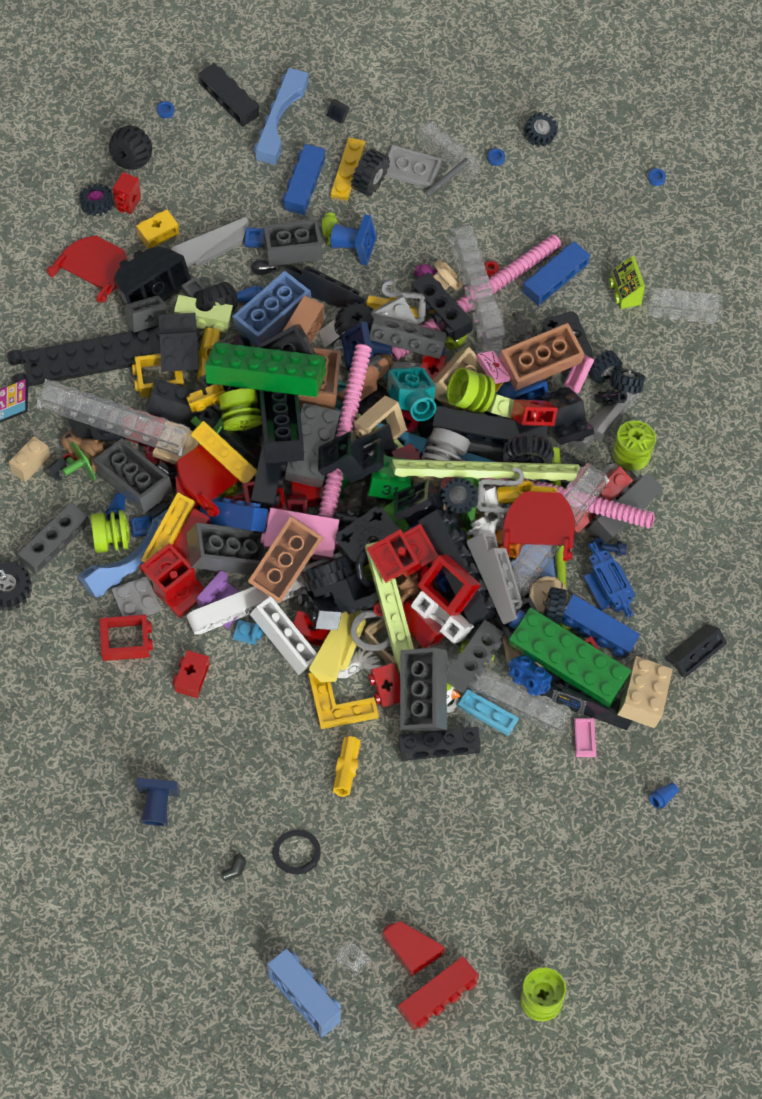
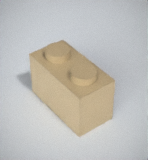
(29, 459)

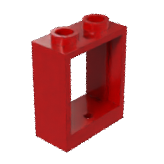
(463, 596)
(122, 653)

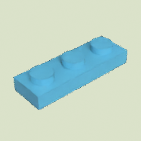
(488, 712)

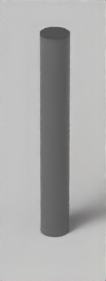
(447, 176)

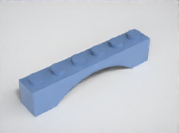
(292, 88)
(101, 577)

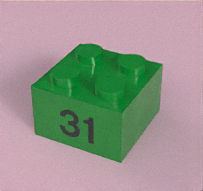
(385, 483)

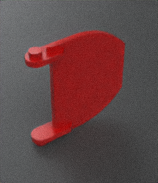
(92, 261)
(204, 478)
(540, 520)

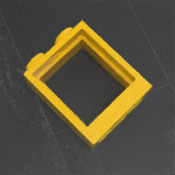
(147, 361)

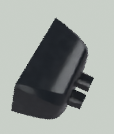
(151, 274)

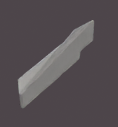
(213, 243)
(605, 421)
(497, 574)

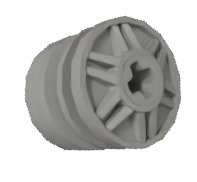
(446, 446)

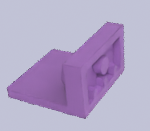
(215, 591)

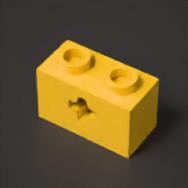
(157, 229)

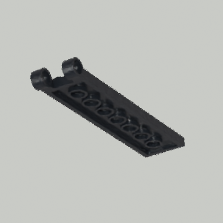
(85, 356)

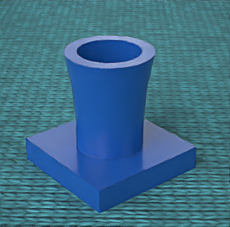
(359, 239)

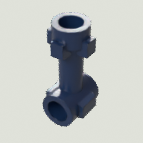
(620, 548)

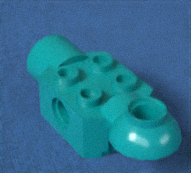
(412, 391)

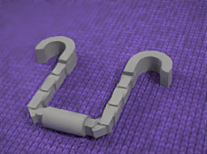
(421, 305)
(481, 491)

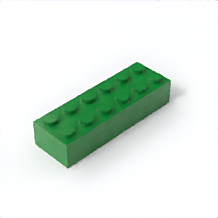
(265, 369)
(569, 657)

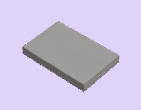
(413, 166)

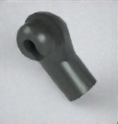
(236, 869)

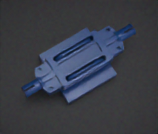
(608, 583)

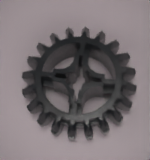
(528, 450)

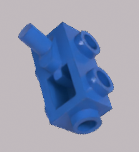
(529, 674)

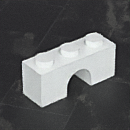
(453, 627)

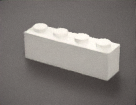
(284, 635)

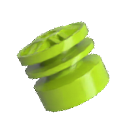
(470, 390)
(240, 409)
(633, 445)
(109, 531)
(549, 985)

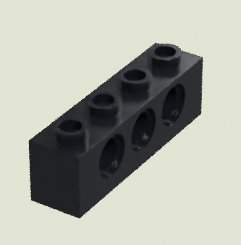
(460, 324)
(439, 743)

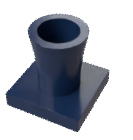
(360, 335)
(156, 799)

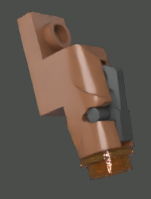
(376, 369)

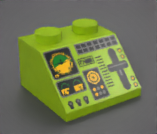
(627, 284)

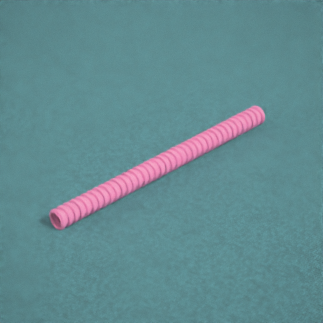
(500, 279)
(346, 424)
(605, 507)

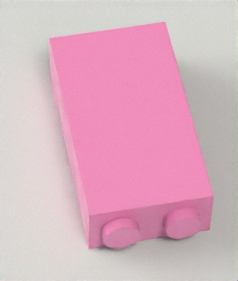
(322, 525)

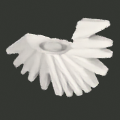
(360, 661)

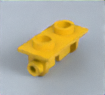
(199, 401)

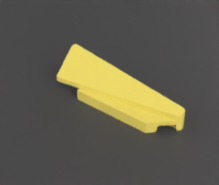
(336, 650)

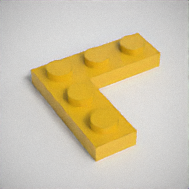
(341, 714)

